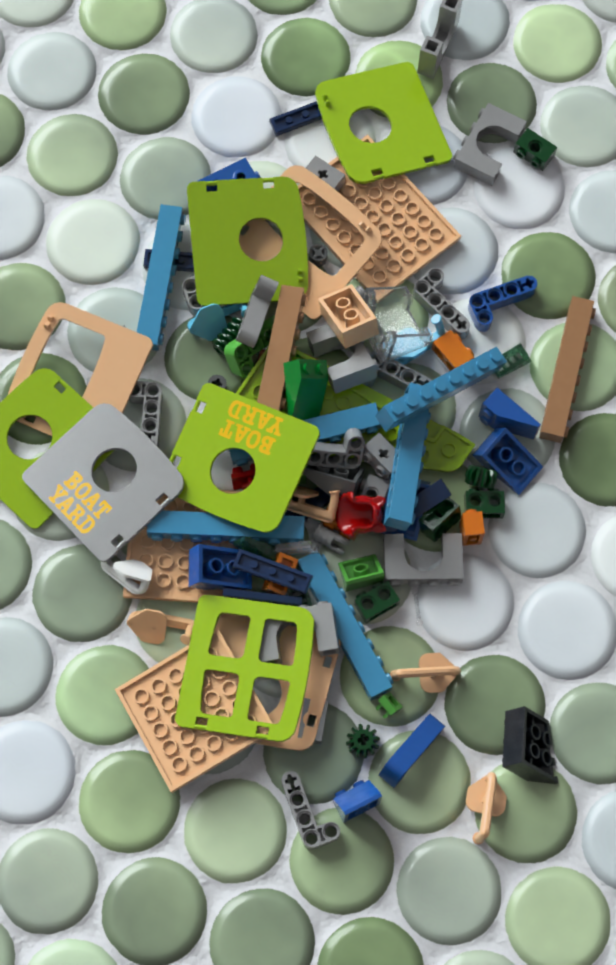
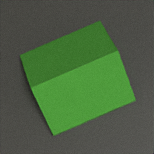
(361, 572)

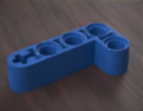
(522, 287)
(411, 750)

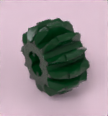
(481, 477)
(355, 737)

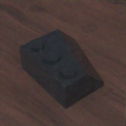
(528, 746)

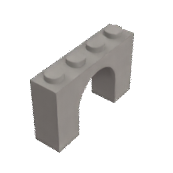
(436, 46)
(491, 121)
(347, 374)
(399, 572)
(324, 627)

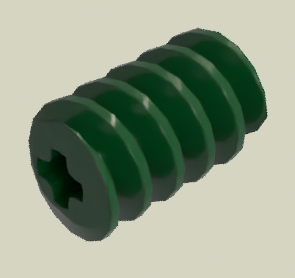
(228, 334)

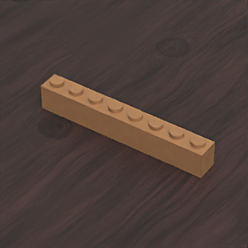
(282, 346)
(566, 370)

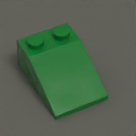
(305, 387)

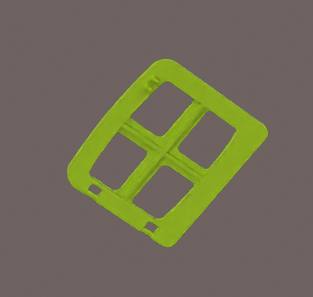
(247, 667)

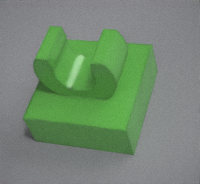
(390, 703)

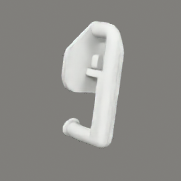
(127, 570)

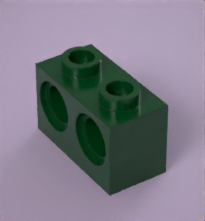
(483, 498)
(440, 519)
(380, 605)

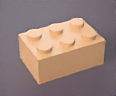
(348, 316)

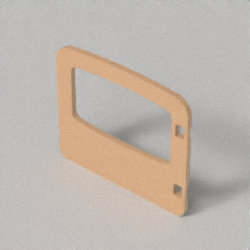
(264, 243)
(117, 367)

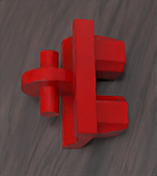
(242, 479)

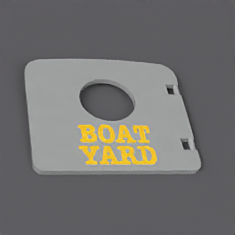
(96, 516)

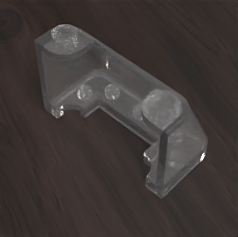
(396, 325)

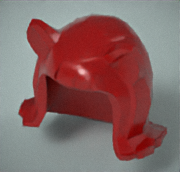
(359, 514)

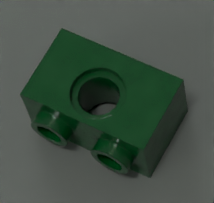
(533, 141)

